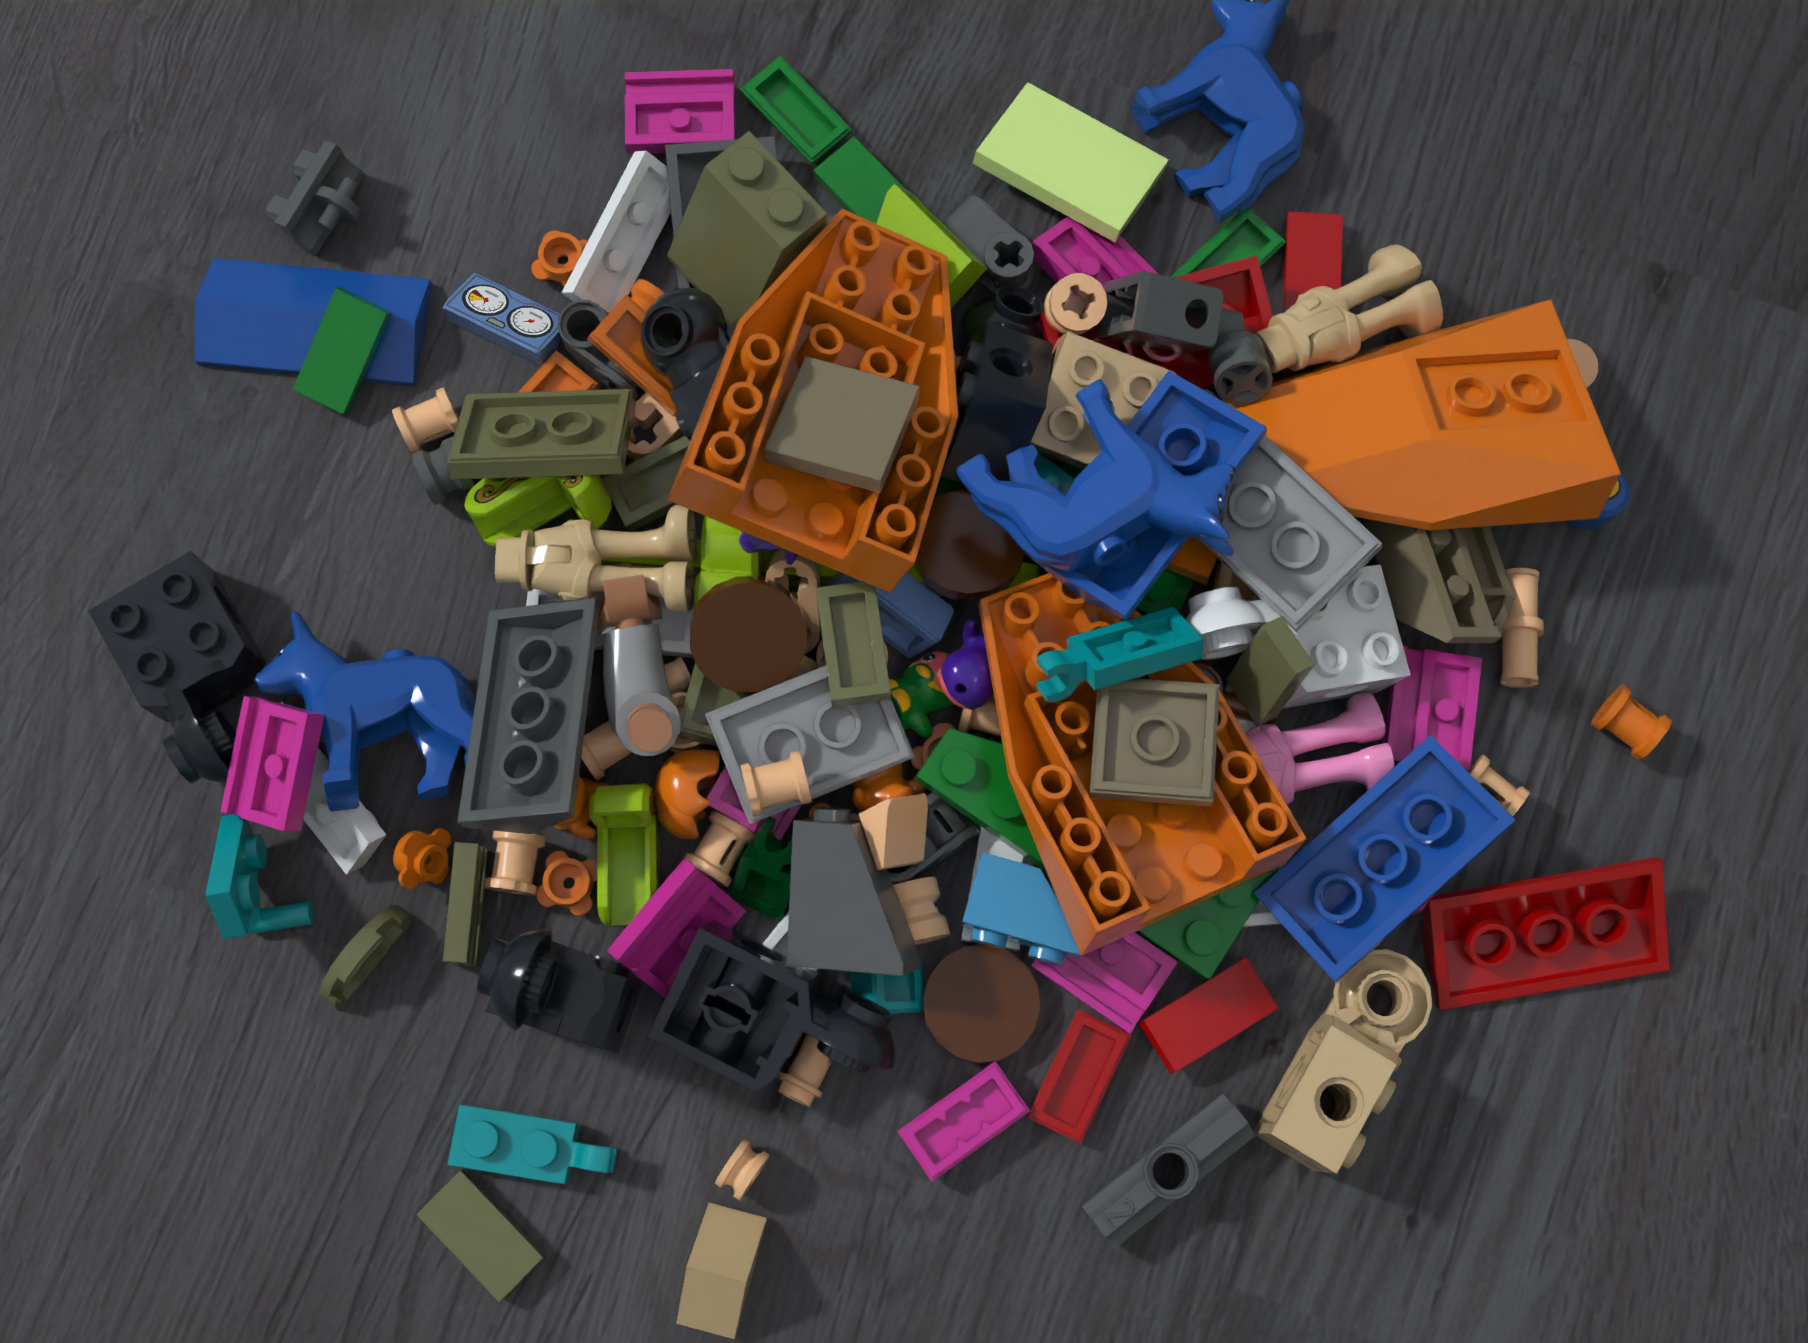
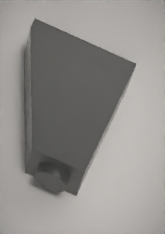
(840, 905)

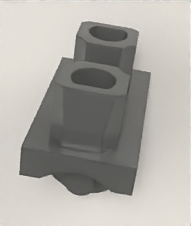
(319, 198)

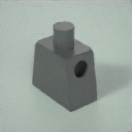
(1165, 313)

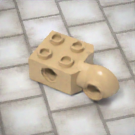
(1075, 365)
(1352, 1057)

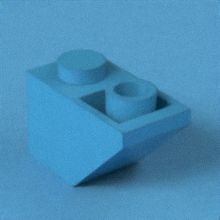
(1017, 906)

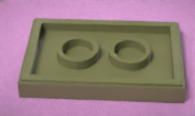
(542, 434)

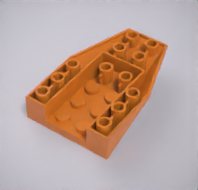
(855, 302)
(1451, 427)
(1110, 858)

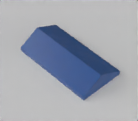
(270, 313)
(1193, 435)
(1384, 858)

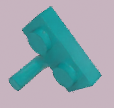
(234, 886)

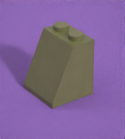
(743, 227)

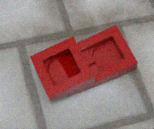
(1208, 1015)

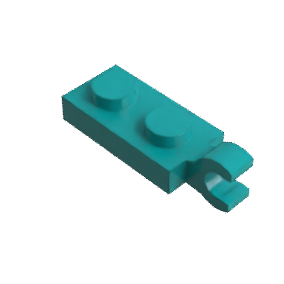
(1119, 653)
(524, 1146)

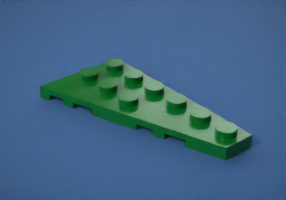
(975, 781)

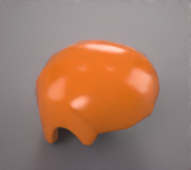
(677, 790)

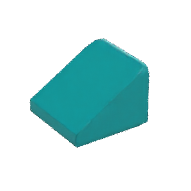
(892, 992)

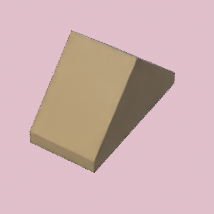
(720, 1270)

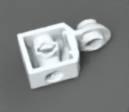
(1348, 639)

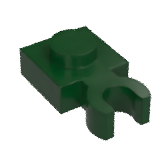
(764, 874)

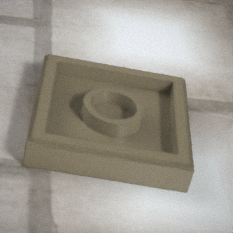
(842, 424)
(1155, 742)

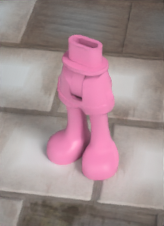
(1359, 724)

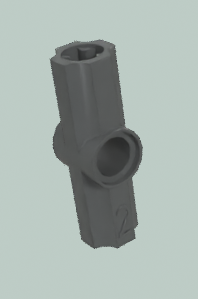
(1198, 1144)

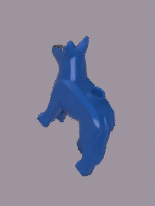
(1240, 96)
(1109, 501)
(372, 704)

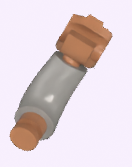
(634, 668)

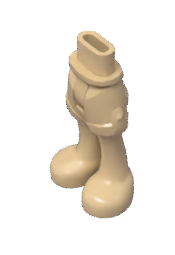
(1324, 329)
(570, 559)

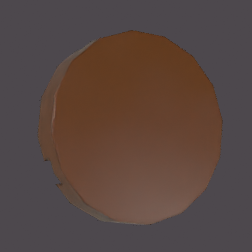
(965, 550)
(748, 634)
(981, 1003)

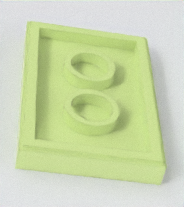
(1070, 161)

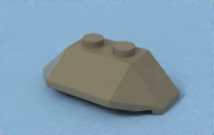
(1445, 581)

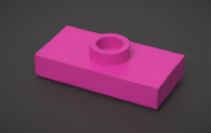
(963, 1121)

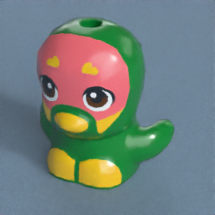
(919, 693)

